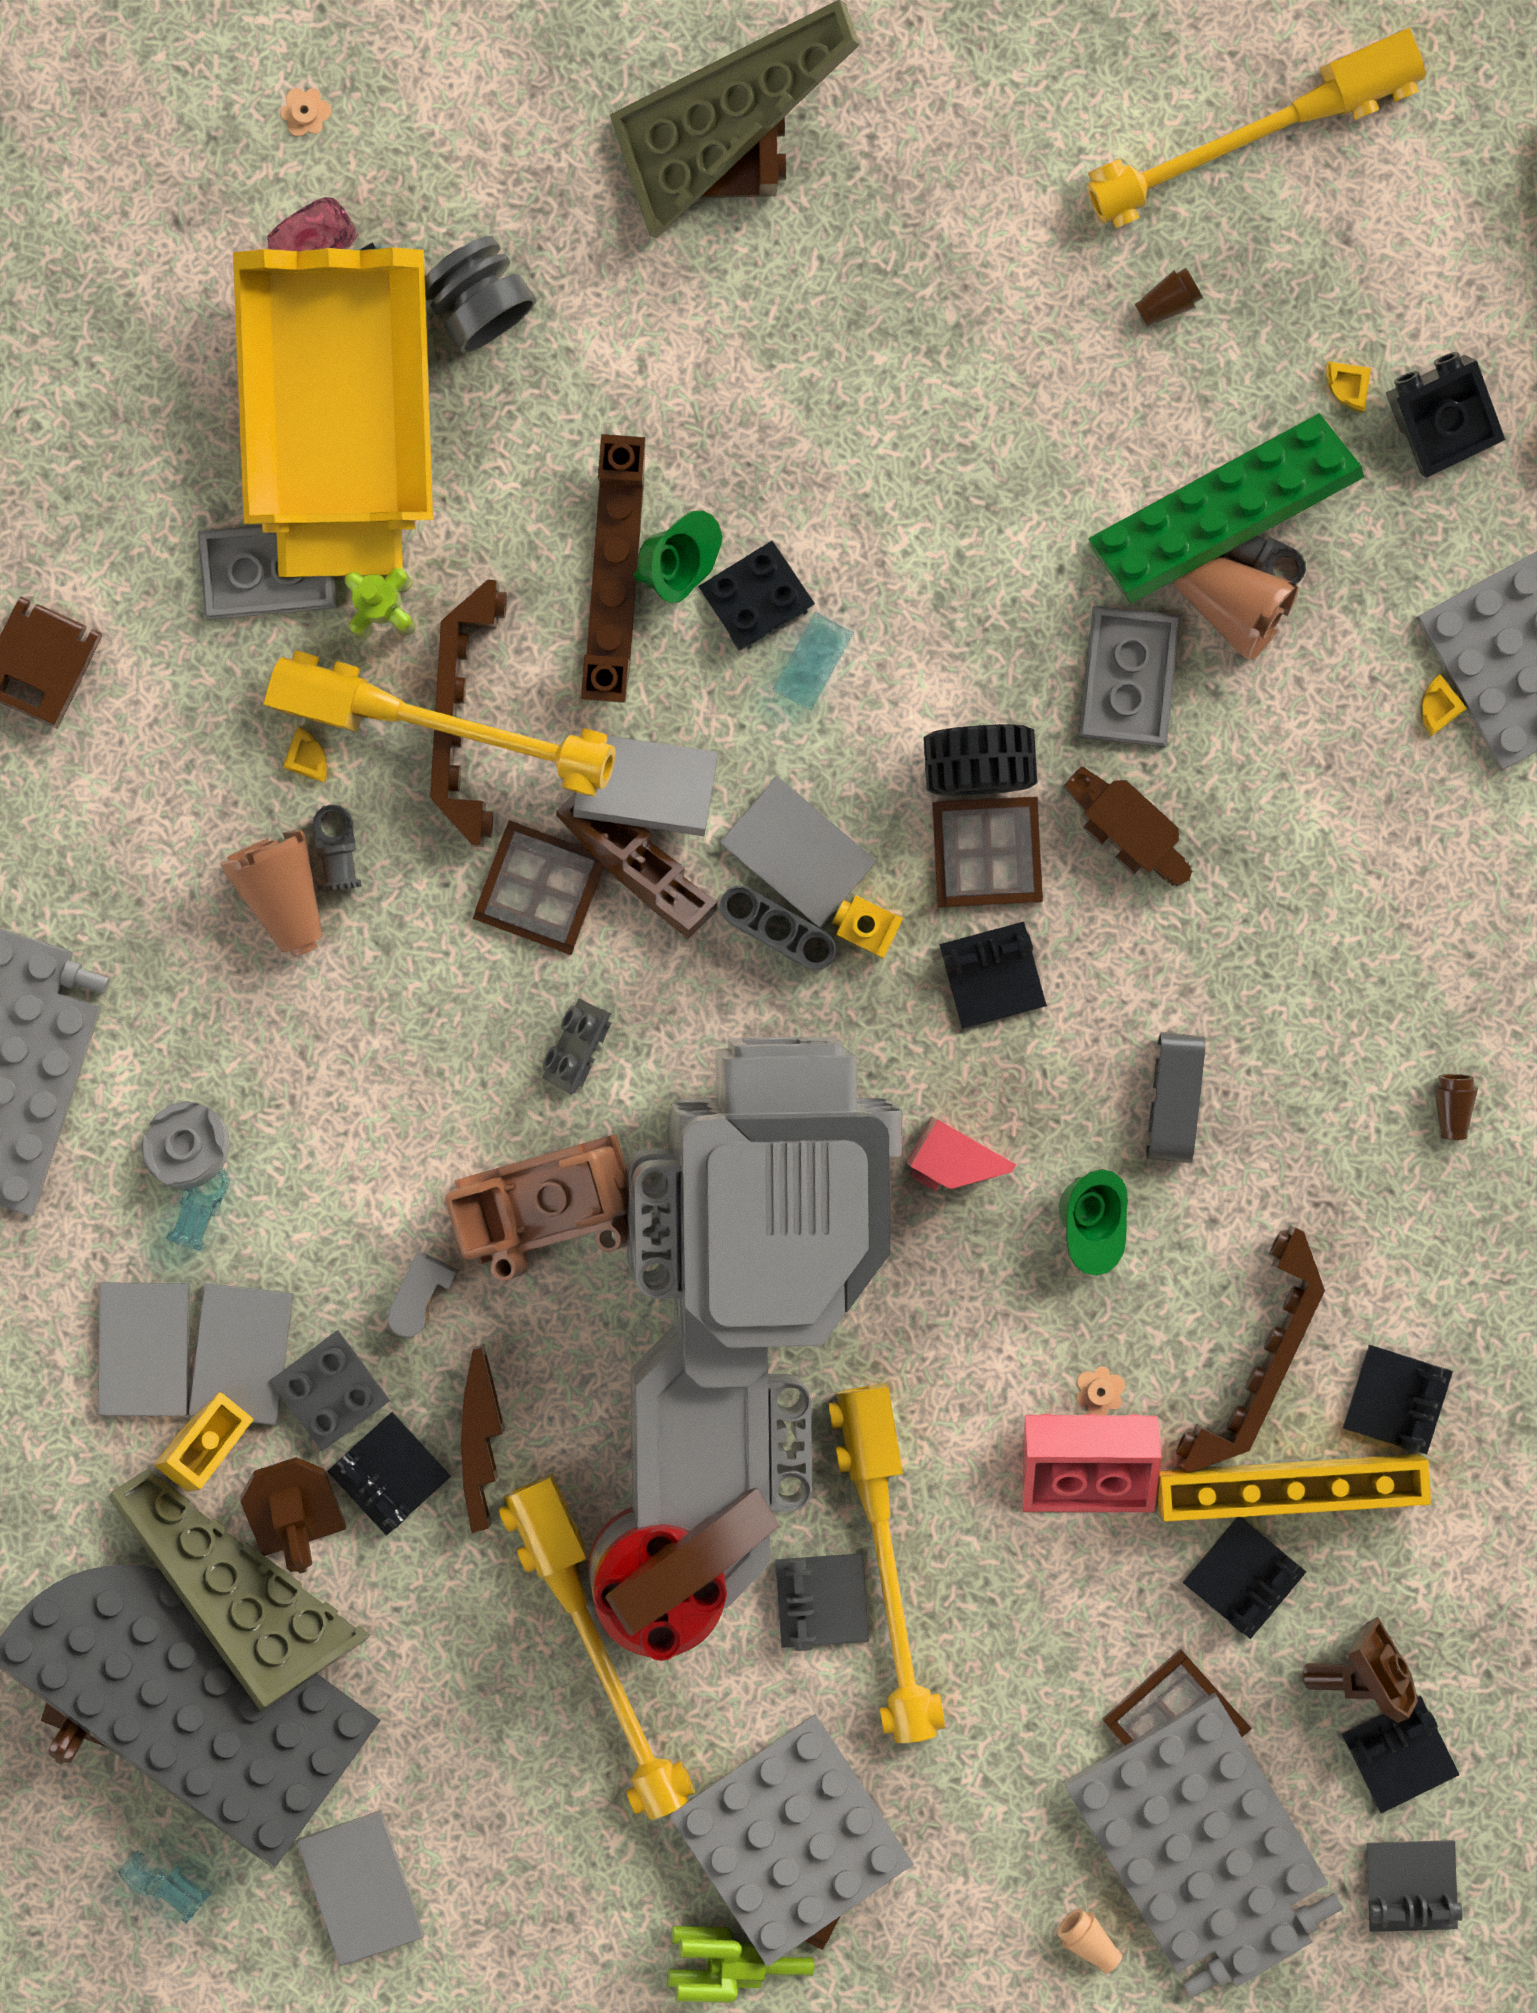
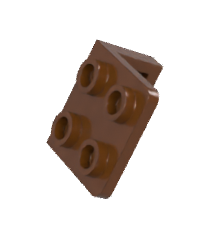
(756, 171)

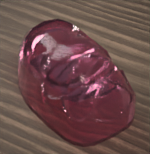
(315, 227)

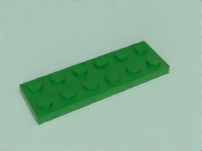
(1225, 508)

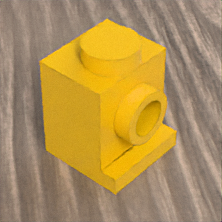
(879, 938)

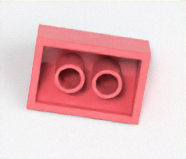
(953, 1158)
(1090, 1463)

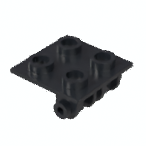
(756, 595)
(993, 975)
(1397, 1399)
(389, 1473)
(1244, 1577)
(1400, 1757)

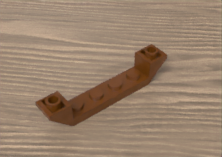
(615, 561)
(479, 611)
(1207, 1447)

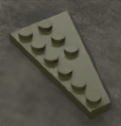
(707, 121)
(256, 1620)

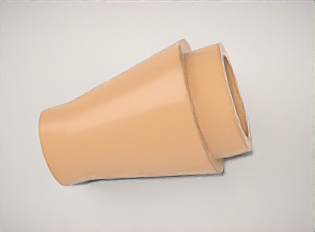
(1086, 1938)

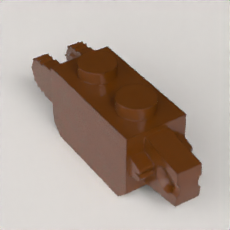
(1130, 824)

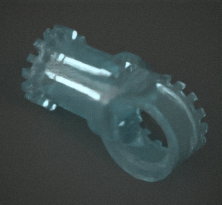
(196, 1214)
(174, 1888)

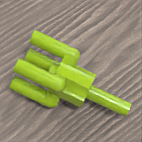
(379, 602)
(728, 1965)

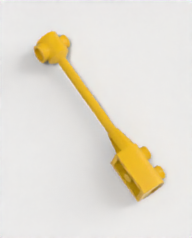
(1360, 80)
(343, 698)
(870, 1457)
(553, 1549)

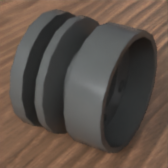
(481, 301)

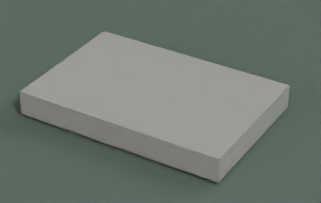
(243, 577)
(1129, 676)
(654, 788)
(798, 852)
(241, 1348)
(144, 1349)
(360, 1888)

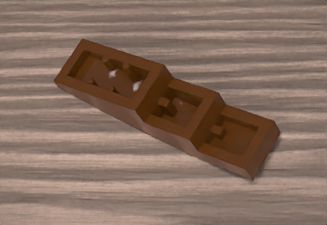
(643, 869)
(479, 1422)
(692, 1561)

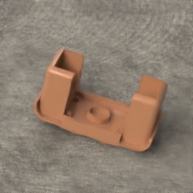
(541, 1204)

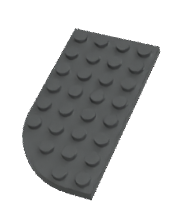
(150, 1686)

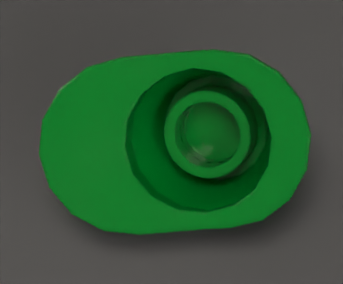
(680, 557)
(1095, 1221)

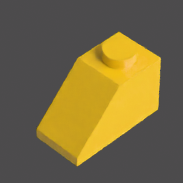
(203, 1443)

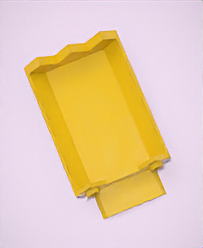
(333, 404)

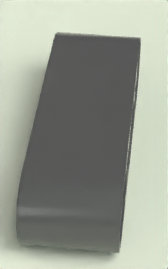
(762, 911)
(1177, 1097)

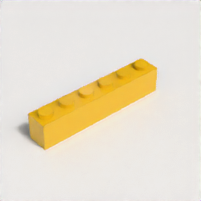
(1294, 1487)

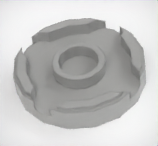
(185, 1145)

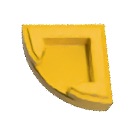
(1349, 384)
(1440, 705)
(306, 756)

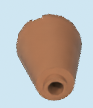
(1239, 602)
(279, 890)

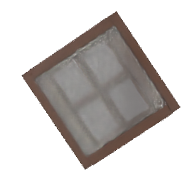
(987, 852)
(539, 887)
(1163, 1696)

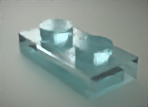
(813, 661)

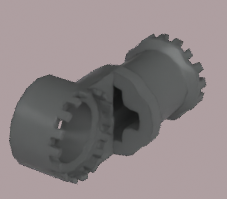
(1262, 554)
(336, 851)

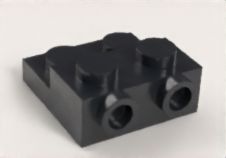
(1445, 413)

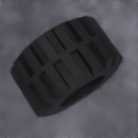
(980, 759)

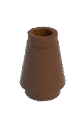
(1169, 297)
(1455, 1104)

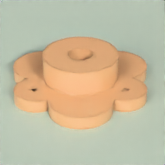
(317, 112)
(1089, 1384)

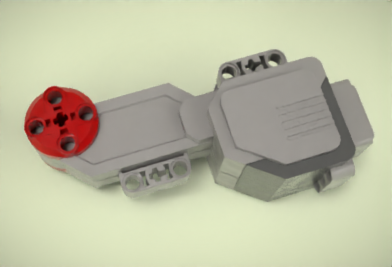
(763, 1242)

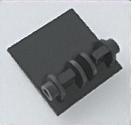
(567, 1062)
(330, 1390)
(822, 1600)
(1412, 1886)

